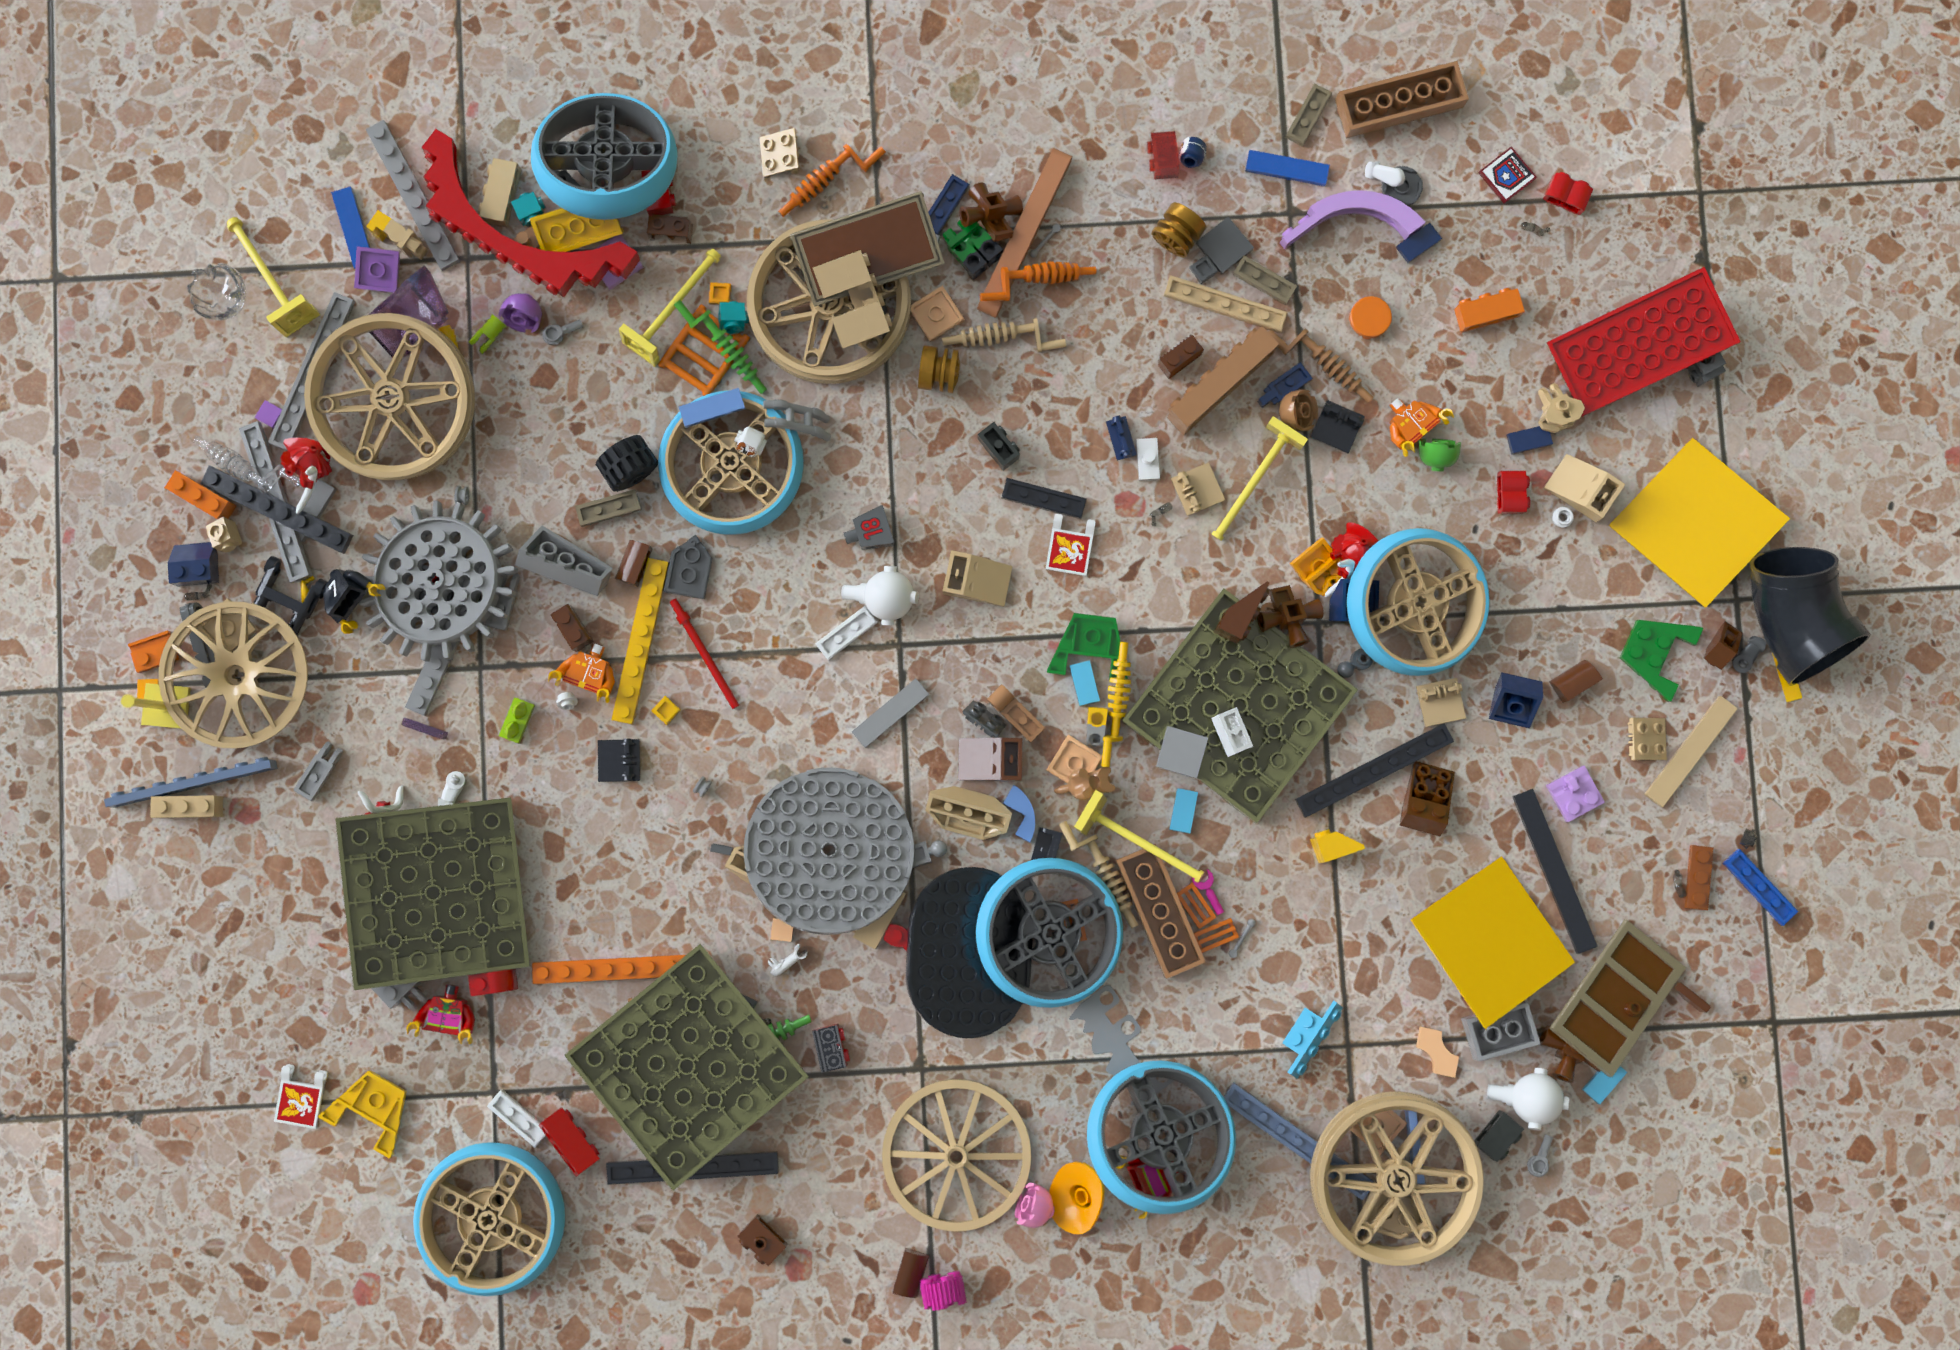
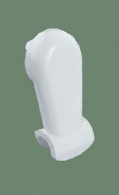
(1391, 176)
(454, 784)
(784, 964)

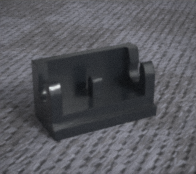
(1046, 844)

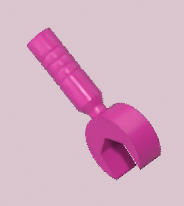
(1209, 892)

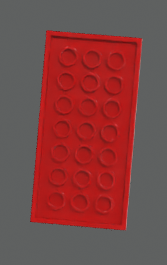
(1644, 341)

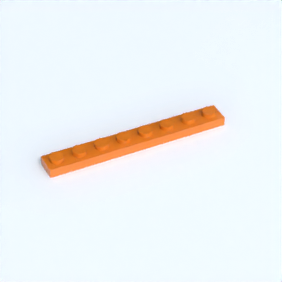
(602, 969)

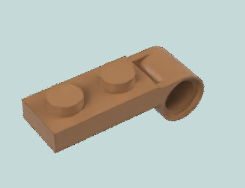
(1015, 713)

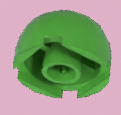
(1439, 453)

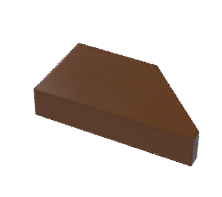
(1692, 998)

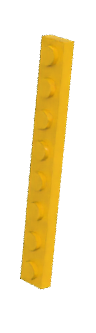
(640, 641)

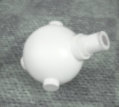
(886, 595)
(1534, 1098)

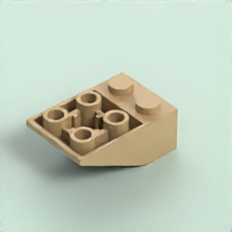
(1584, 487)
(977, 578)

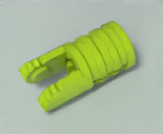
(491, 330)

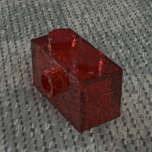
(1164, 155)

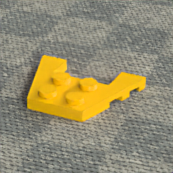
(377, 1102)

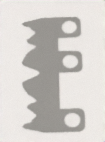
(1110, 1037)

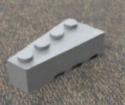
(563, 562)

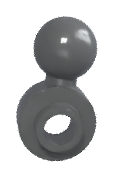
(1346, 669)

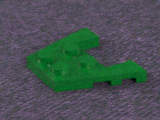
(1090, 637)
(1648, 650)

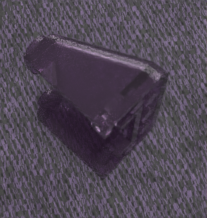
(414, 298)

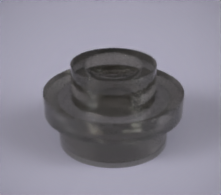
(1748, 838)

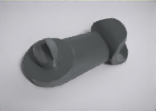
(1743, 660)

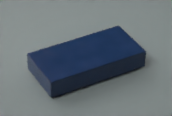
(1418, 243)
(1528, 440)

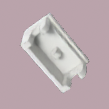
(1232, 732)

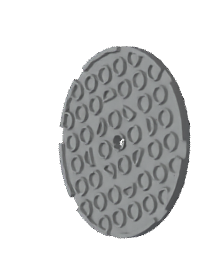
(821, 890)

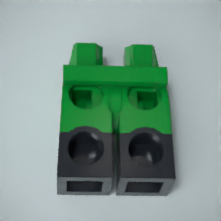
(973, 248)

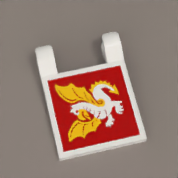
(1069, 550)
(298, 1101)

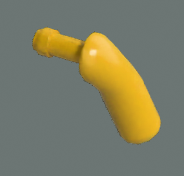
(304, 589)

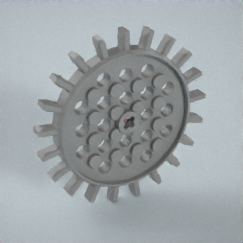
(438, 581)

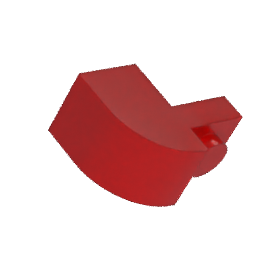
(493, 982)

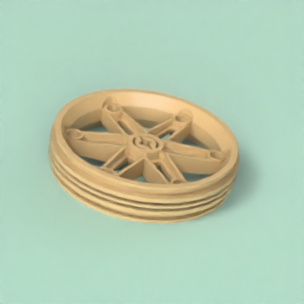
(801, 369)
(317, 413)
(1471, 1188)

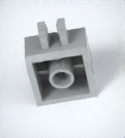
(395, 994)

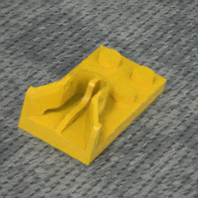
(566, 231)

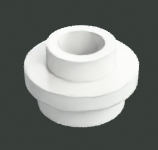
(1568, 515)
(566, 701)

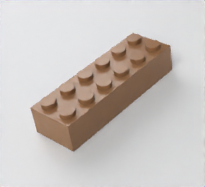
(1401, 99)
(1223, 380)
(1160, 912)

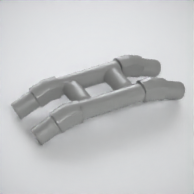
(789, 423)

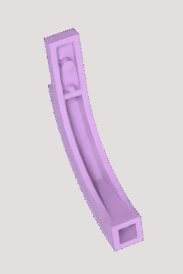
(1369, 203)

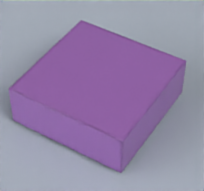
(268, 414)

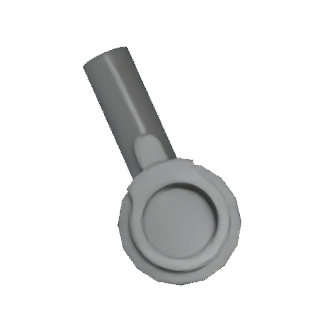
(554, 333)
(1538, 1164)

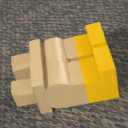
(406, 241)

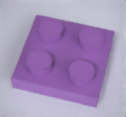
(377, 269)

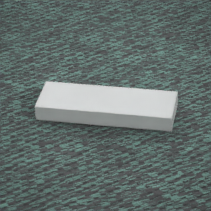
(846, 633)
(517, 1117)

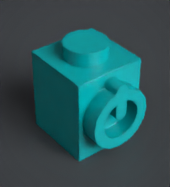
(527, 207)
(732, 317)

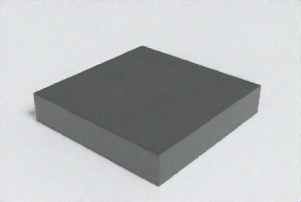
(1224, 245)

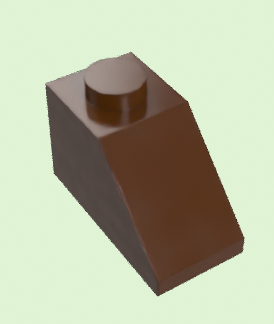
(1723, 646)

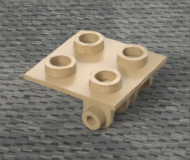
(779, 153)
(1197, 489)
(1441, 702)
(1648, 739)

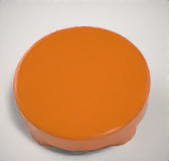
(1370, 317)

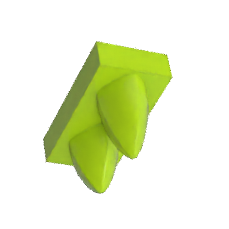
(516, 720)

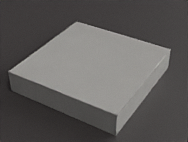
(1181, 752)

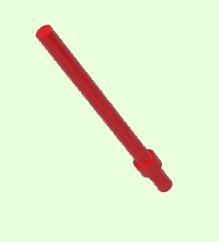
(684, 619)

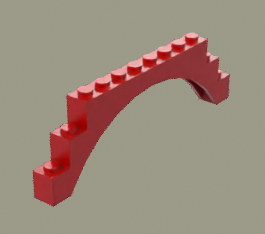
(551, 268)

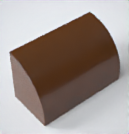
(633, 563)
(1575, 680)
(910, 1273)

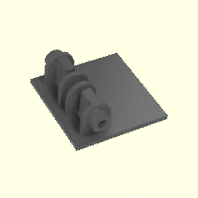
(991, 722)

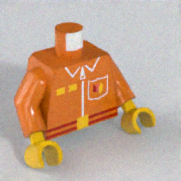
(1414, 422)
(587, 672)

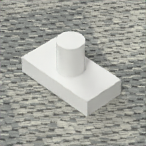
(1147, 459)

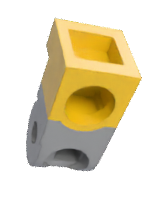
(1096, 726)

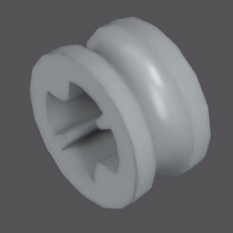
(462, 495)
(702, 786)

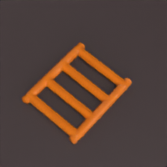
(677, 345)

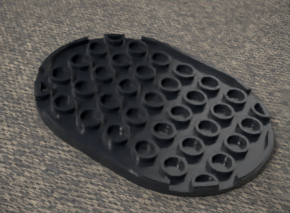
(943, 956)

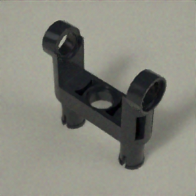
(301, 610)

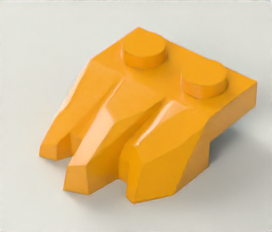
(1317, 567)

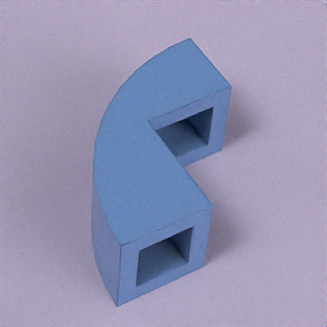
(1020, 803)

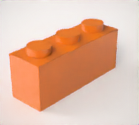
(1489, 309)
(199, 496)

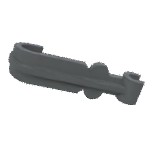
(205, 653)

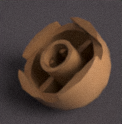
(1298, 410)

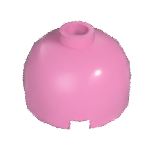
(1034, 1207)

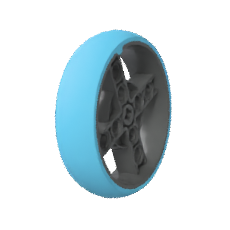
(604, 156)
(1100, 903)
(1215, 1113)

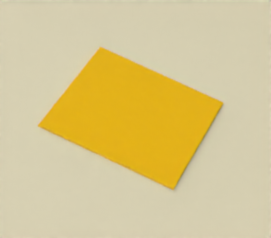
(1699, 522)
(1492, 942)

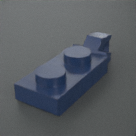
(1289, 381)

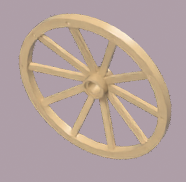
(1011, 1197)

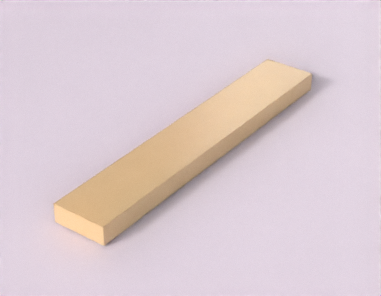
(1225, 304)
(1690, 751)

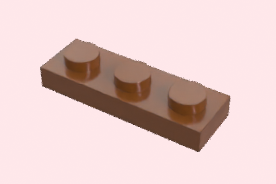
(1699, 877)

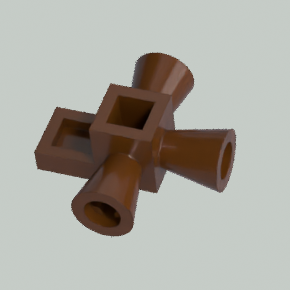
(991, 211)
(1289, 615)
(1568, 1055)

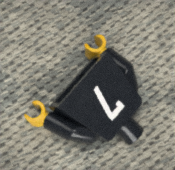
(344, 593)

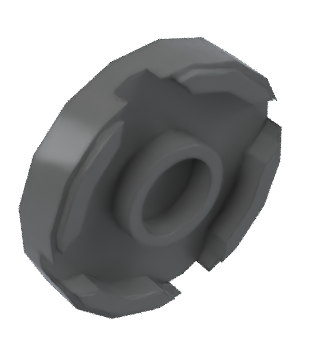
(1409, 191)

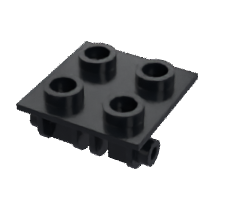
(1337, 426)
(619, 760)

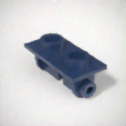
(1121, 437)

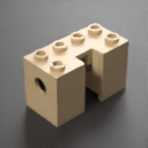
(868, 317)

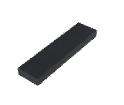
(1043, 498)

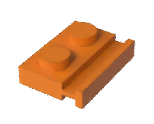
(148, 651)

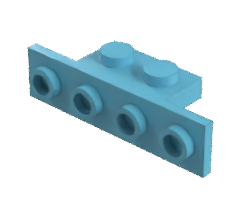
(1308, 1034)

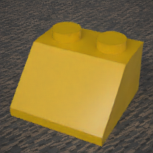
(1333, 845)

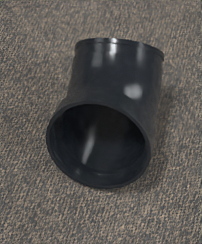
(1803, 611)

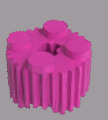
(942, 1291)

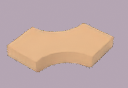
(1442, 1060)

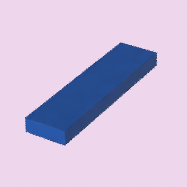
(1287, 168)
(350, 221)
(1760, 887)

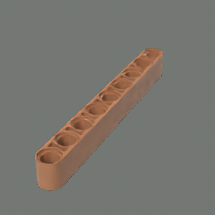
(1027, 225)

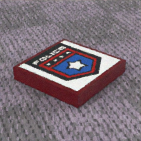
(1507, 175)

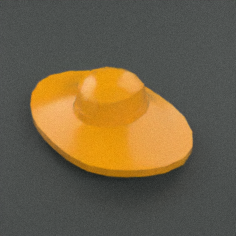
(1077, 1197)

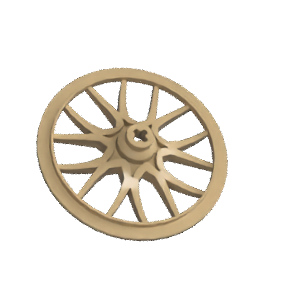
(223, 673)

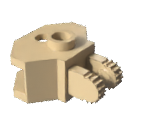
(1560, 411)

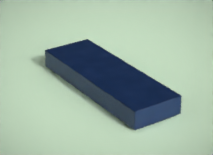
(947, 202)

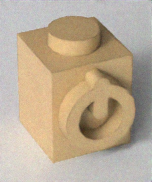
(223, 535)

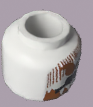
(750, 441)

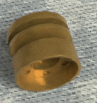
(1178, 229)
(938, 369)

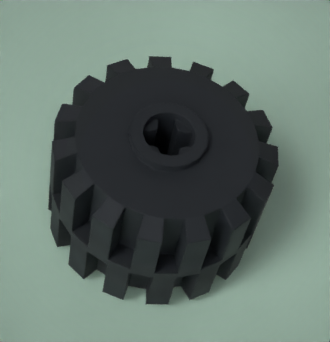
(626, 463)

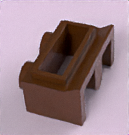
(669, 226)

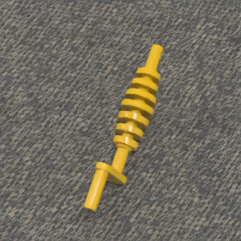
(1117, 705)

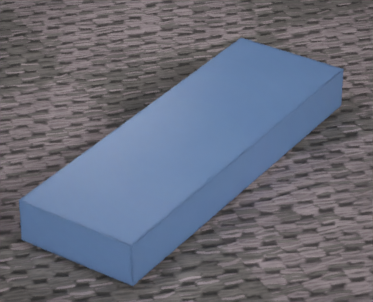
(711, 407)

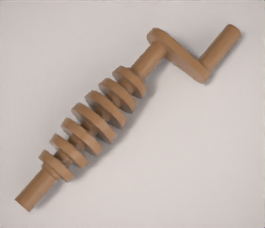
(1318, 351)

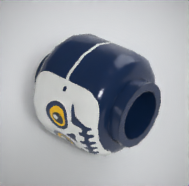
(1192, 152)

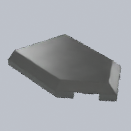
(689, 570)

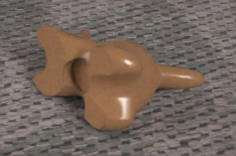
(1084, 784)

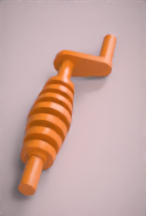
(826, 172)
(1042, 273)

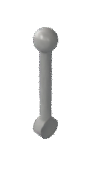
(1055, 229)
(1233, 953)

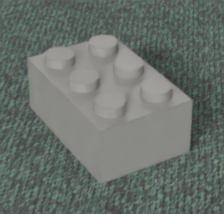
(1506, 1035)

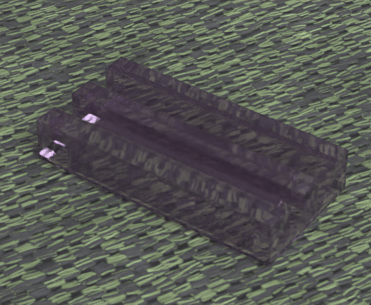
(424, 728)

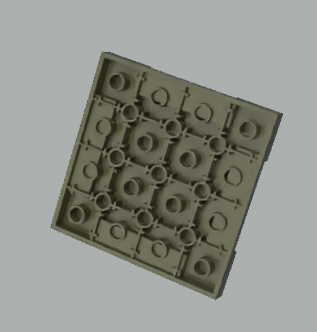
(1279, 691)
(432, 893)
(686, 1066)

